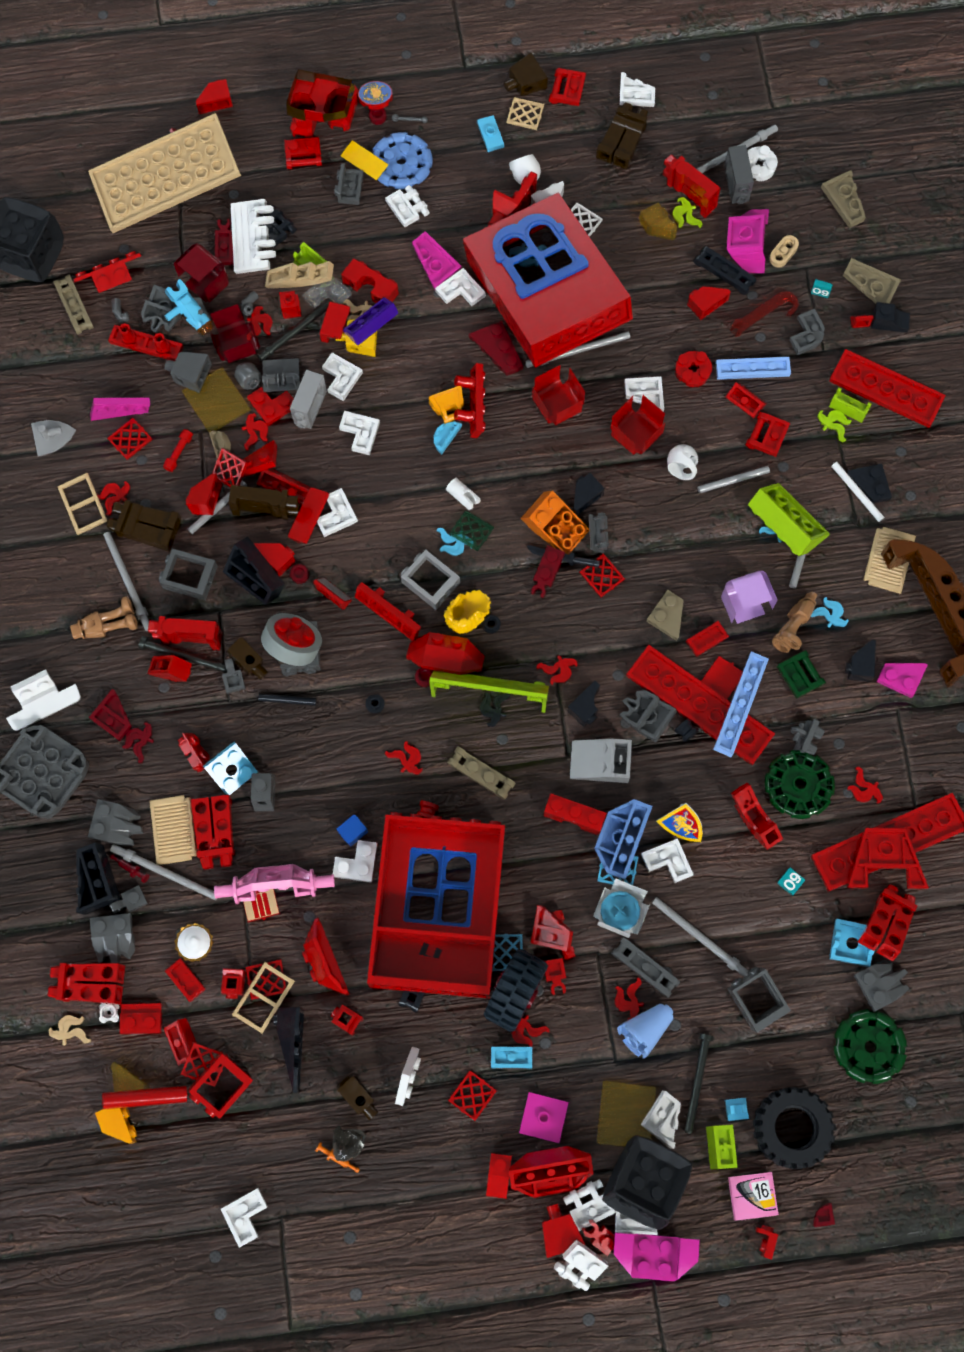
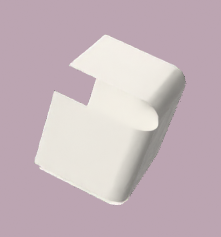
(637, 893)

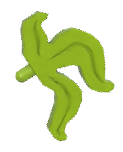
(685, 208)
(828, 422)

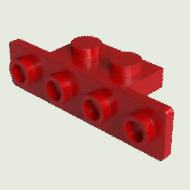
(110, 275)

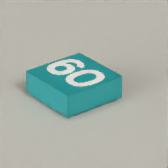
(821, 288)
(791, 881)

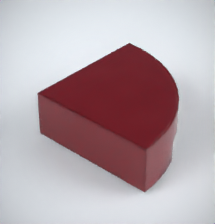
(824, 1216)

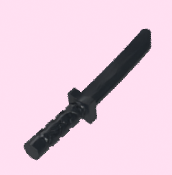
(571, 559)

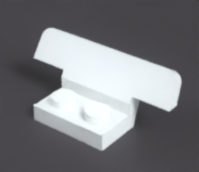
(40, 699)

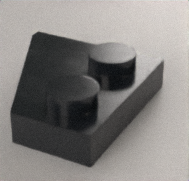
(872, 482)

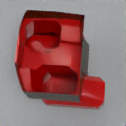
(320, 99)

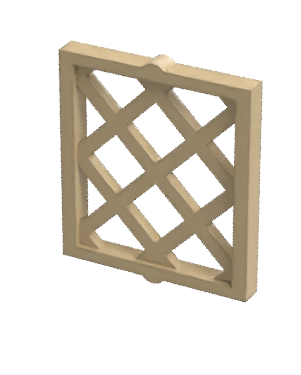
(526, 103)

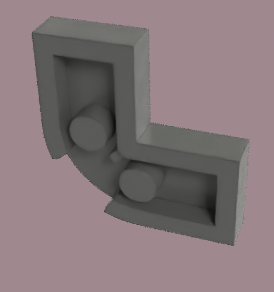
(812, 334)

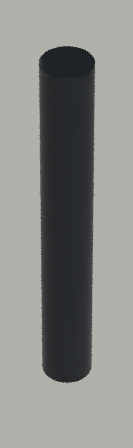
(287, 699)

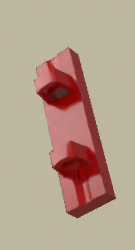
(375, 601)

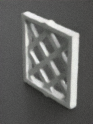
(587, 212)

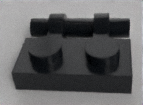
(277, 232)

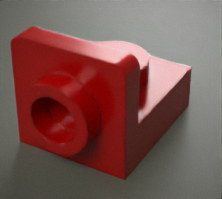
(767, 1245)

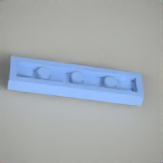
(753, 368)

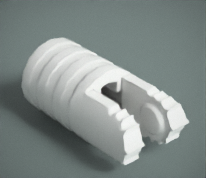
(462, 493)

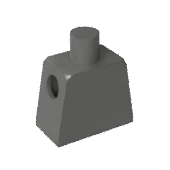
(189, 369)
(263, 791)

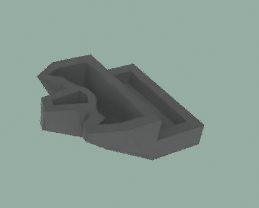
(157, 307)
(648, 714)
(114, 824)
(112, 937)
(881, 984)

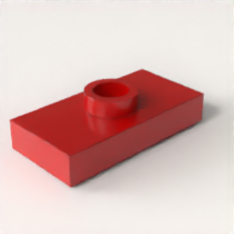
(707, 638)
(185, 980)

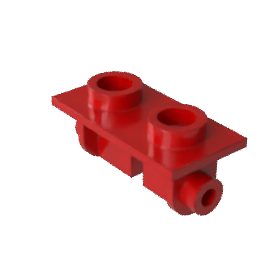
(191, 744)

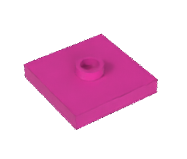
(543, 1117)

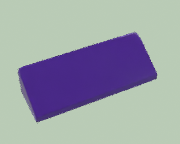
(371, 321)

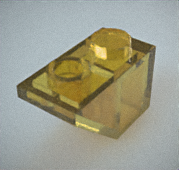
(657, 223)

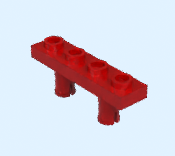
(142, 342)
(477, 393)

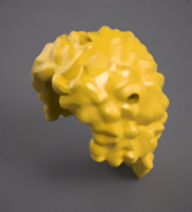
(467, 611)

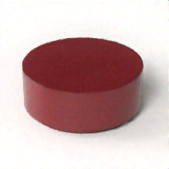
(377, 116)
(299, 573)
(423, 676)

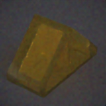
(125, 1080)

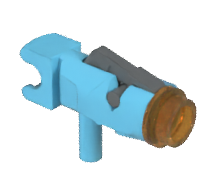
(190, 307)

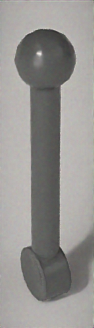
(395, 118)

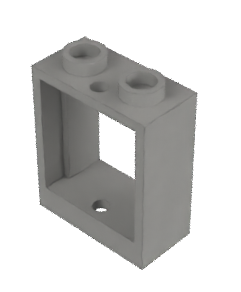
(308, 399)
(446, 589)

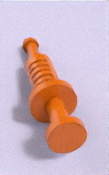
(331, 1156)

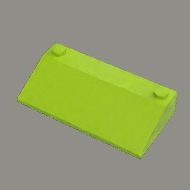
(535, 692)

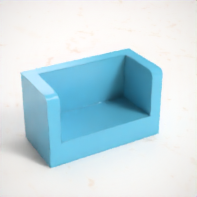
(511, 1057)

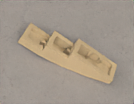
(299, 276)

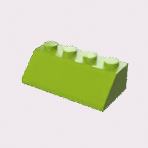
(788, 519)

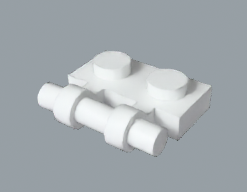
(402, 207)
(593, 1209)
(583, 1259)

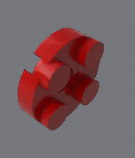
(696, 359)

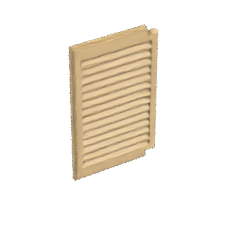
(877, 570)
(173, 829)

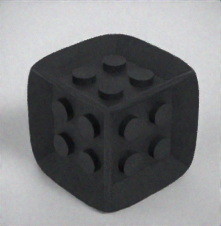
(28, 239)
(647, 1182)

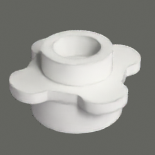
(104, 1008)

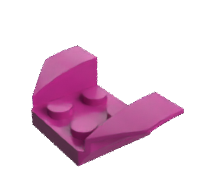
(746, 240)
(655, 1255)

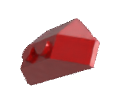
(445, 654)
(322, 960)
(550, 1171)

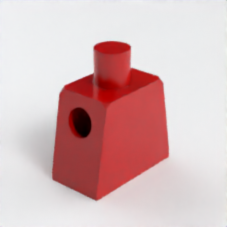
(559, 1231)

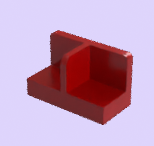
(334, 321)

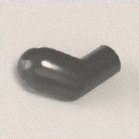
(247, 303)
(116, 309)

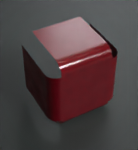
(207, 272)
(232, 337)

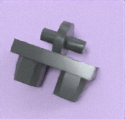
(803, 736)

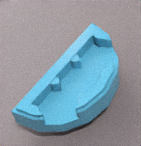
(445, 434)

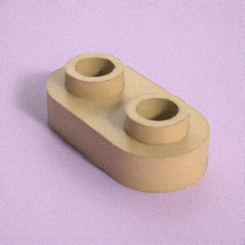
(783, 252)

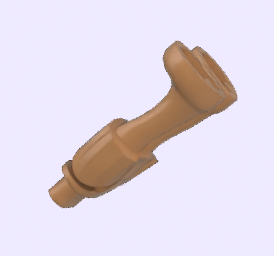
(798, 615)
(93, 624)

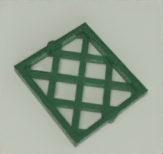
(476, 520)

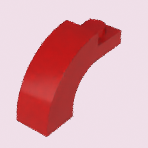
(755, 818)

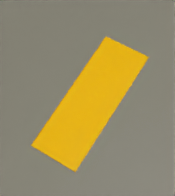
(364, 160)

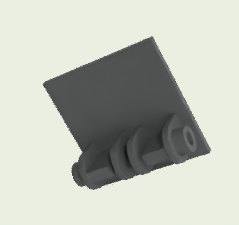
(280, 375)

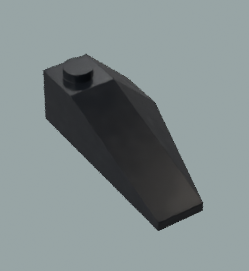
(290, 1033)

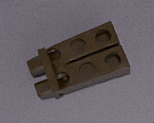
(623, 136)
(262, 501)
(145, 524)

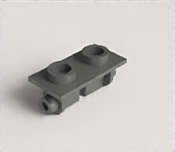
(598, 538)

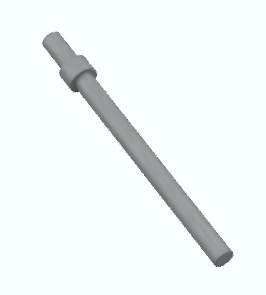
(759, 137)
(588, 346)
(141, 611)
(131, 856)
(732, 963)

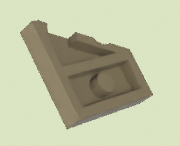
(667, 615)

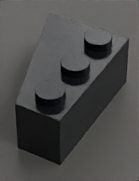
(253, 572)
(95, 879)

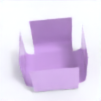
(746, 594)

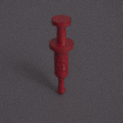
(133, 870)

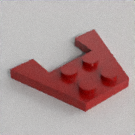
(886, 850)

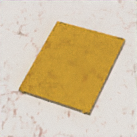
(217, 401)
(623, 1111)

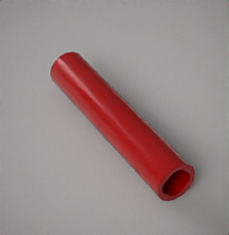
(144, 1097)

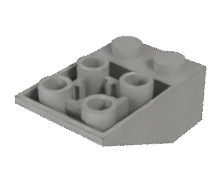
(601, 760)

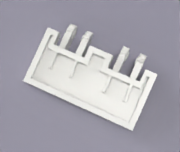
(250, 237)

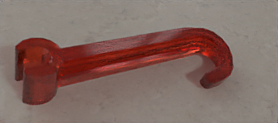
(765, 309)

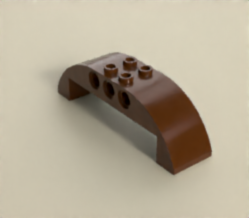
(942, 591)

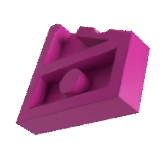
(902, 677)

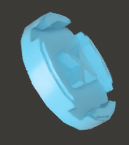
(620, 910)

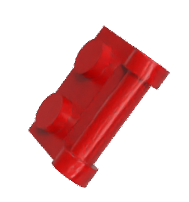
(573, 87)
(303, 148)
(773, 436)

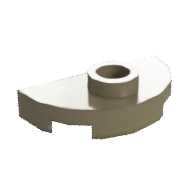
(220, 440)

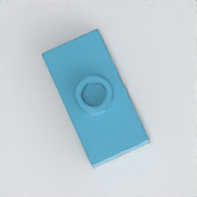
(490, 133)

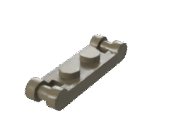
(73, 304)
(481, 773)

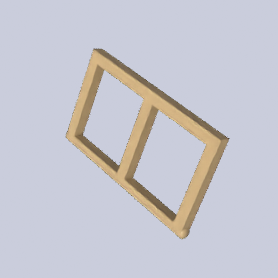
(94, 498)
(272, 1003)

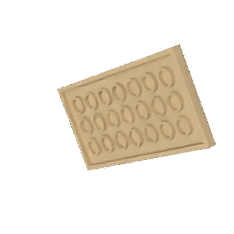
(164, 173)

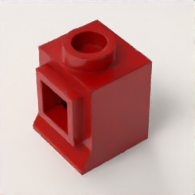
(290, 304)
(238, 974)
(352, 1024)

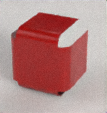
(556, 399)
(637, 429)

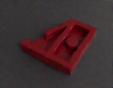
(112, 716)

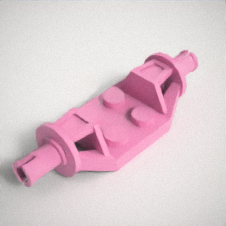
(272, 878)

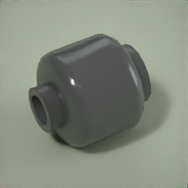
(247, 375)

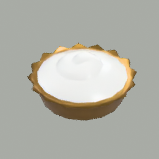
(193, 942)

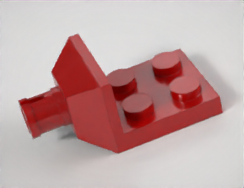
(506, 206)

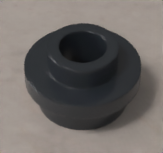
(491, 618)
(375, 709)

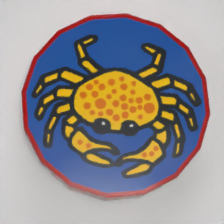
(375, 95)

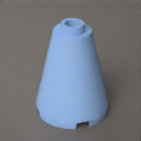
(646, 1029)

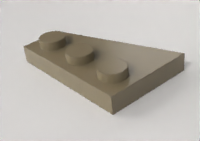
(843, 196)
(871, 281)

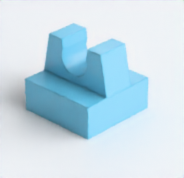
(736, 1109)

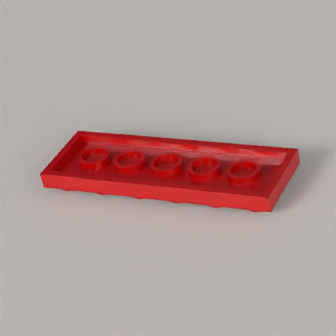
(887, 388)

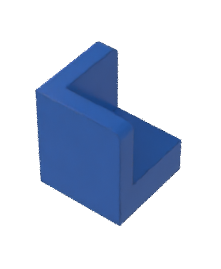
(352, 830)

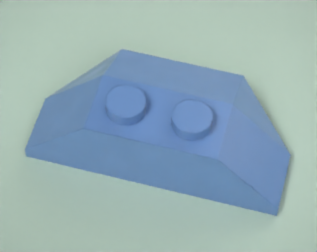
(621, 837)

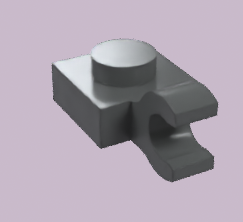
(233, 678)
(132, 900)

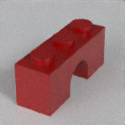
(359, 274)
(576, 813)

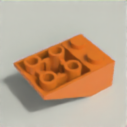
(555, 522)

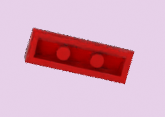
(278, 481)
(308, 515)

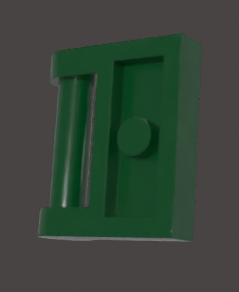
(795, 676)

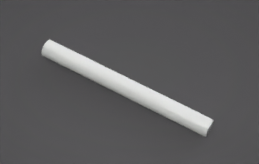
(857, 491)

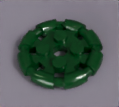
(791, 793)
(882, 1046)

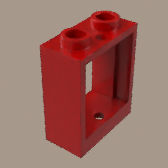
(210, 1109)

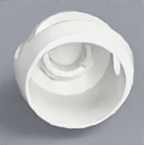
(523, 166)
(682, 457)

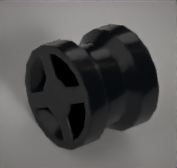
(686, 730)

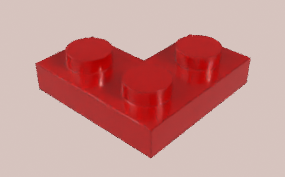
(270, 409)

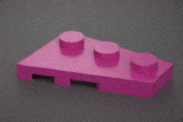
(434, 259)
(116, 407)

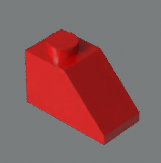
(214, 97)
(707, 300)
(204, 496)
(277, 556)
(170, 668)
(498, 1176)

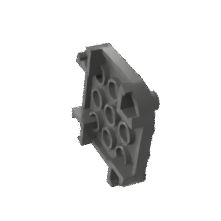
(41, 771)

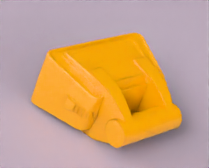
(447, 402)

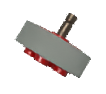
(291, 639)

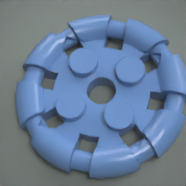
(407, 152)

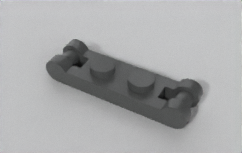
(645, 967)

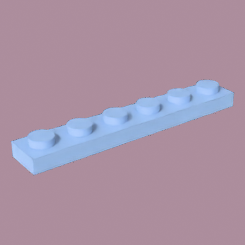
(741, 704)

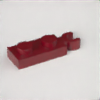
(224, 243)
(547, 570)

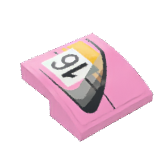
(753, 1196)

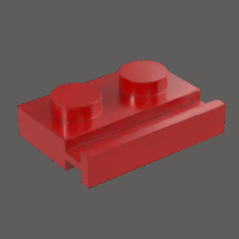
(141, 1018)

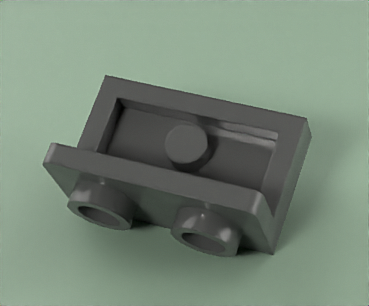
(349, 185)

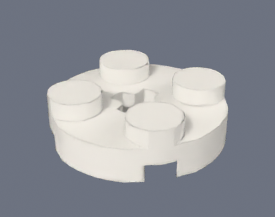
(768, 159)

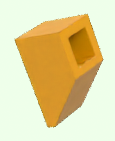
(116, 1124)

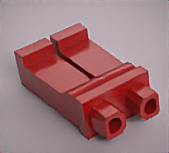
(692, 183)
(186, 630)
(222, 843)
(890, 910)
(72, 989)

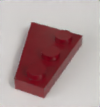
(499, 347)

